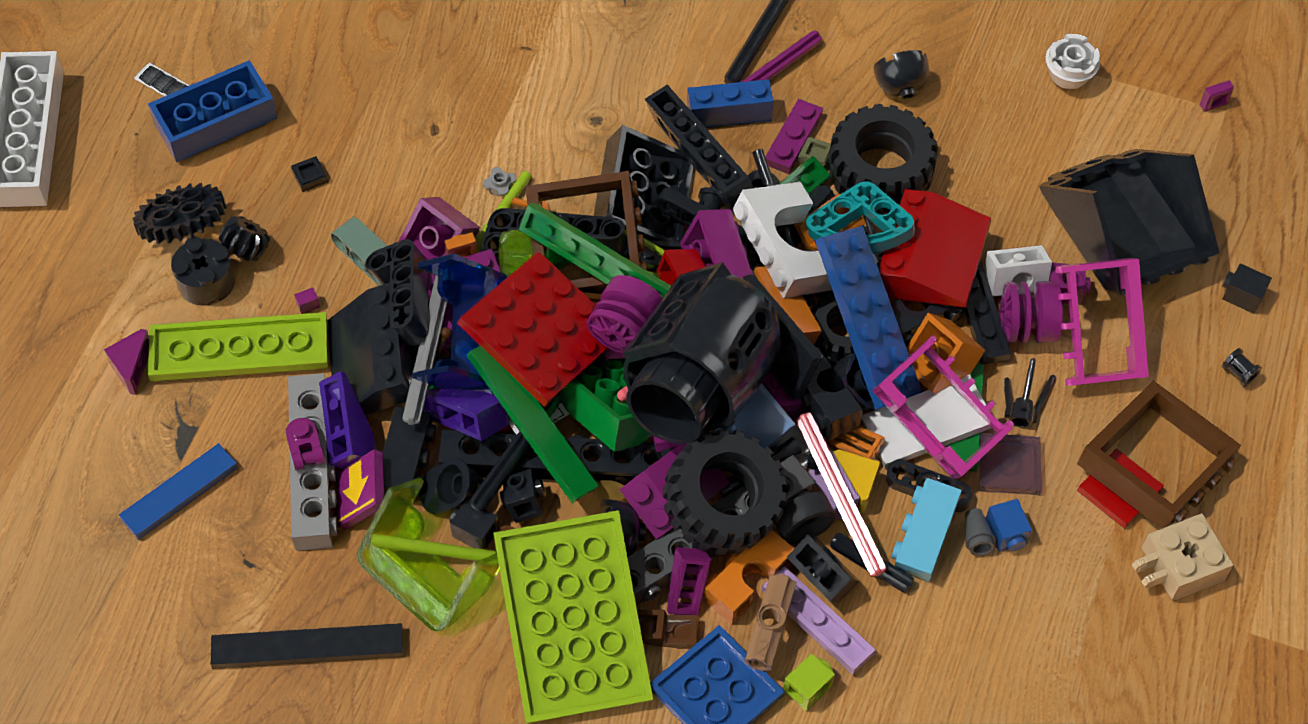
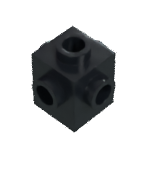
(520, 490)

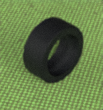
(805, 516)

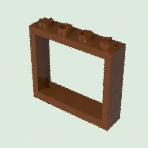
(590, 185)
(1134, 490)

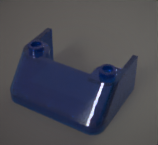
(463, 286)

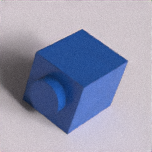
(1009, 525)

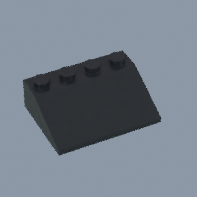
(654, 168)
(371, 351)

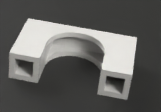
(759, 213)

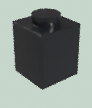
(1245, 287)
(472, 526)

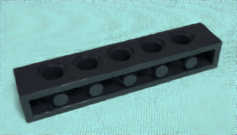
(698, 145)

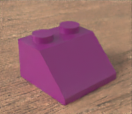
(433, 224)

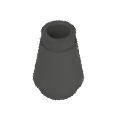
(978, 533)

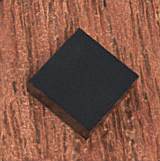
(309, 173)

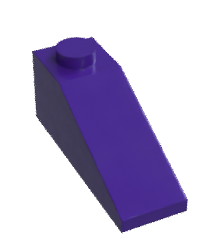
(466, 411)
(345, 422)

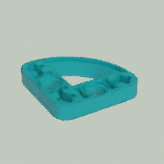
(827, 221)

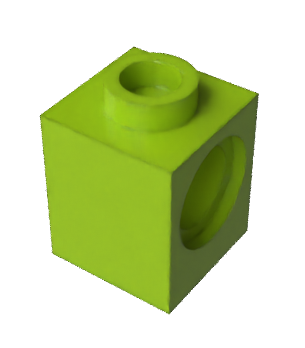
(809, 681)

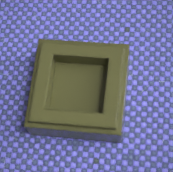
(817, 148)

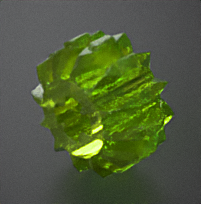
(514, 250)

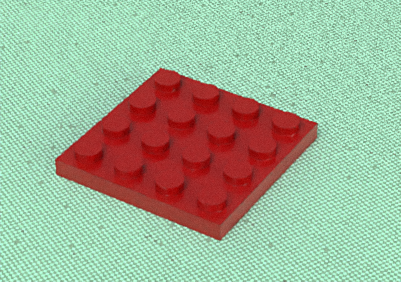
(536, 328)

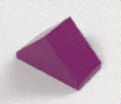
(129, 358)

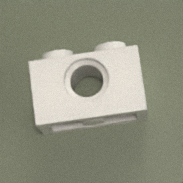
(1016, 265)

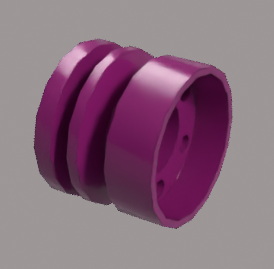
(622, 311)
(1036, 312)

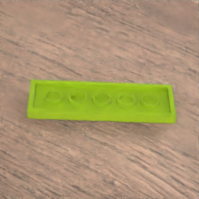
(238, 346)

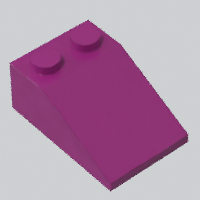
(646, 491)

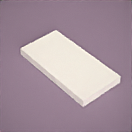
(943, 413)

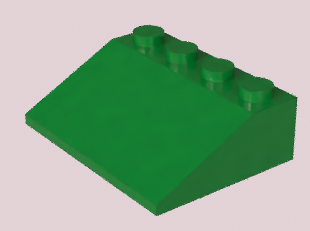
(595, 405)

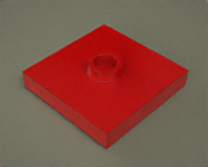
(1110, 502)

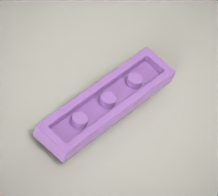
(827, 627)

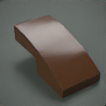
(668, 630)

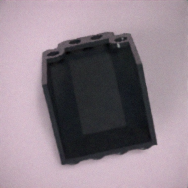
(1136, 208)

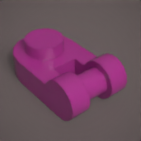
(301, 436)

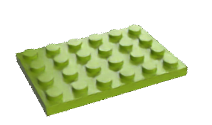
(572, 616)

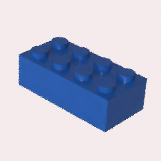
(213, 111)

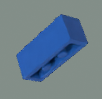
(731, 103)

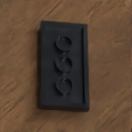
(797, 357)

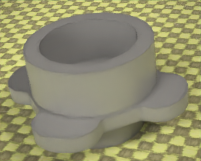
(499, 188)

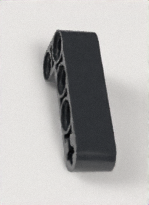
(408, 288)

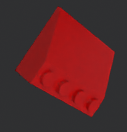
(942, 254)

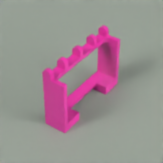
(1137, 351)
(945, 457)

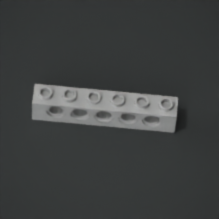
(307, 531)

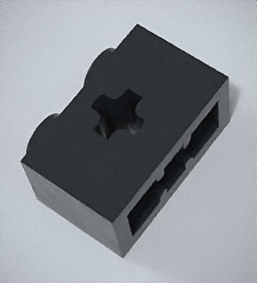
(823, 569)

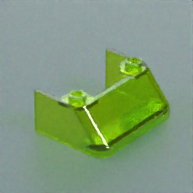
(417, 579)

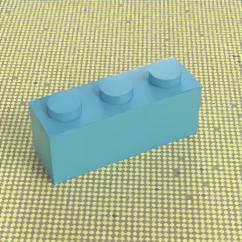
(926, 528)

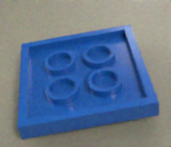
(715, 684)

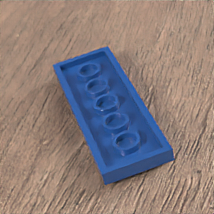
(866, 311)

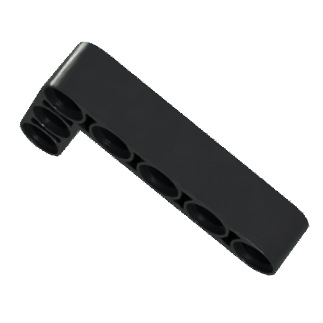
(597, 227)

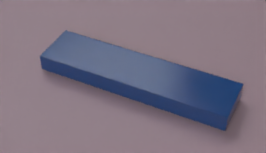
(178, 491)

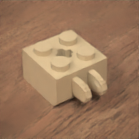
(1184, 558)

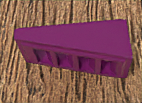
(692, 562)

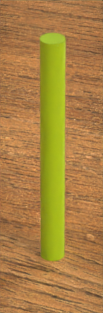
(515, 191)
(430, 547)

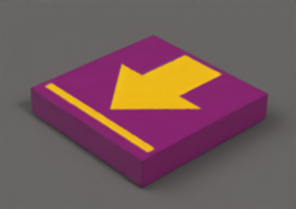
(359, 489)

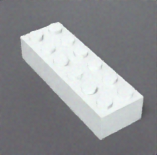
(28, 125)

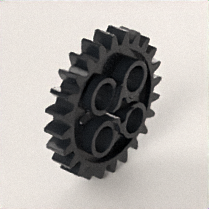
(179, 213)

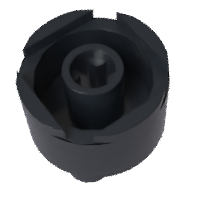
(203, 271)

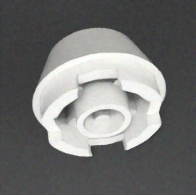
(1072, 61)

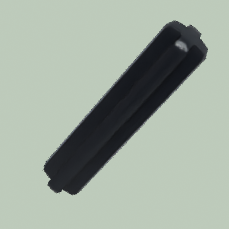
(892, 575)

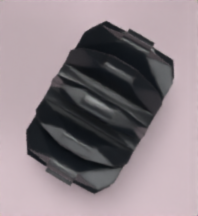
(244, 238)

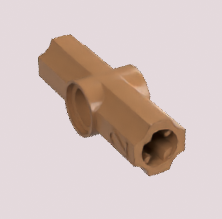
(764, 637)

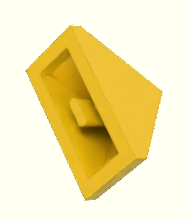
(861, 473)

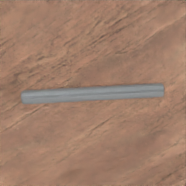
(425, 358)

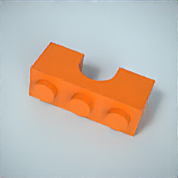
(728, 591)

